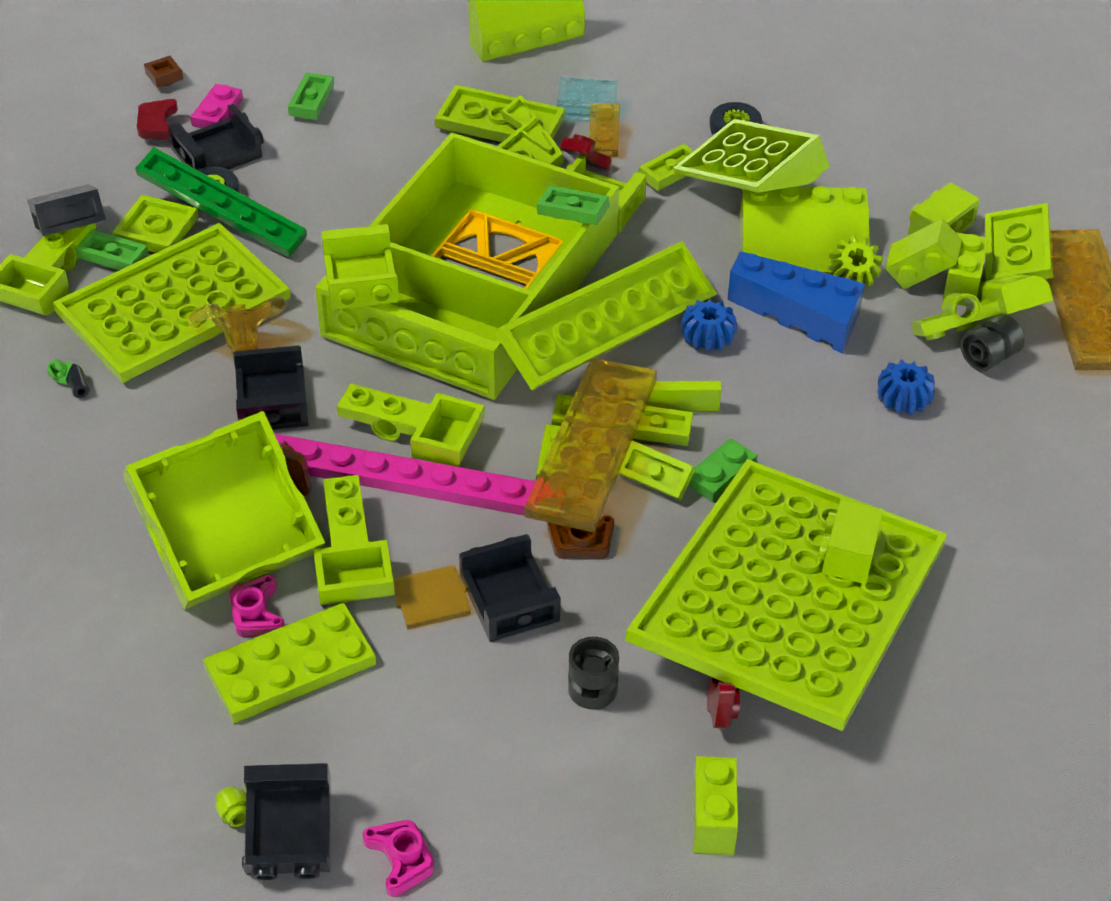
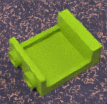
(630, 193)
(359, 267)

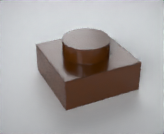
(163, 71)

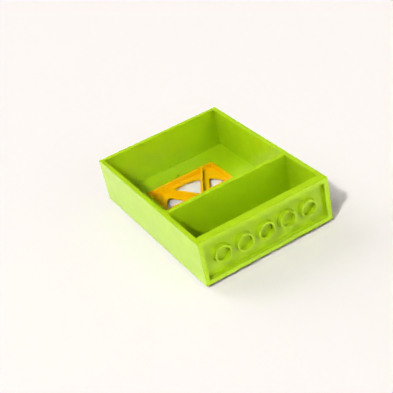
(451, 312)

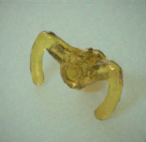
(238, 322)

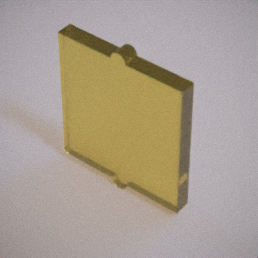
(431, 597)

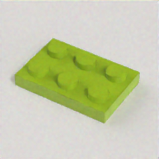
(1019, 242)

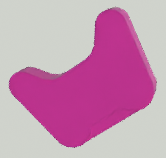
(250, 607)
(405, 852)

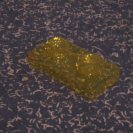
(605, 127)

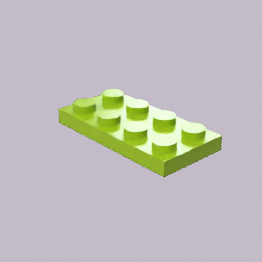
(480, 114)
(289, 662)

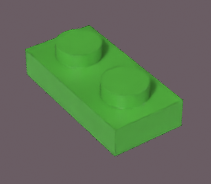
(311, 96)
(573, 205)
(110, 250)
(719, 469)

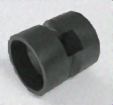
(992, 342)
(593, 672)

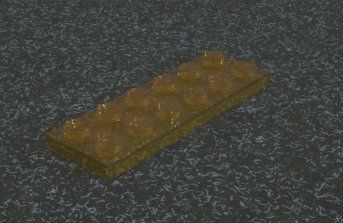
(1083, 296)
(591, 445)

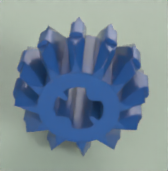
(708, 325)
(906, 387)

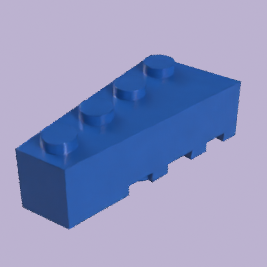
(798, 297)

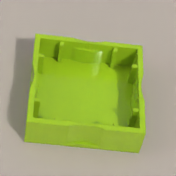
(222, 510)

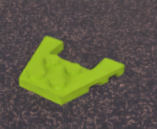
(530, 137)

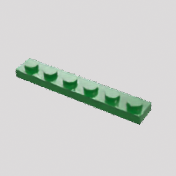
(221, 202)

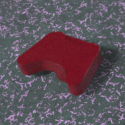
(152, 119)
(585, 146)
(722, 702)

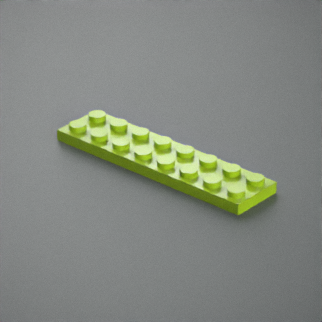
(604, 315)

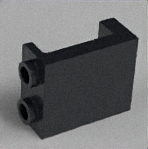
(219, 144)
(66, 209)
(272, 383)
(508, 588)
(287, 820)

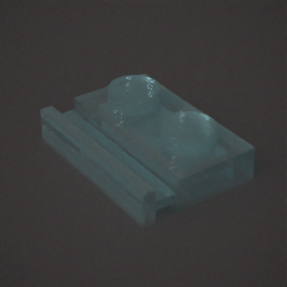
(579, 93)

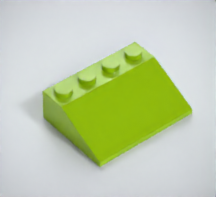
(516, 26)
(757, 157)
(802, 223)

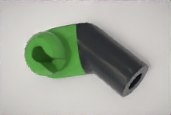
(71, 375)

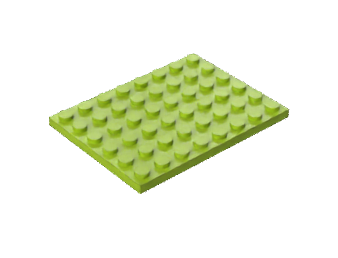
(761, 614)

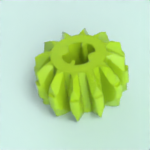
(853, 250)

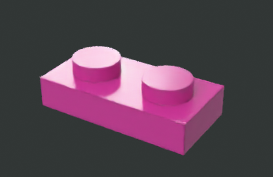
(214, 105)

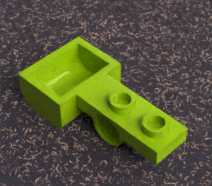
(41, 274)
(997, 296)
(438, 429)
(352, 565)

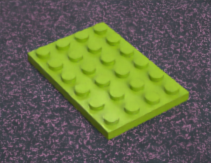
(143, 310)

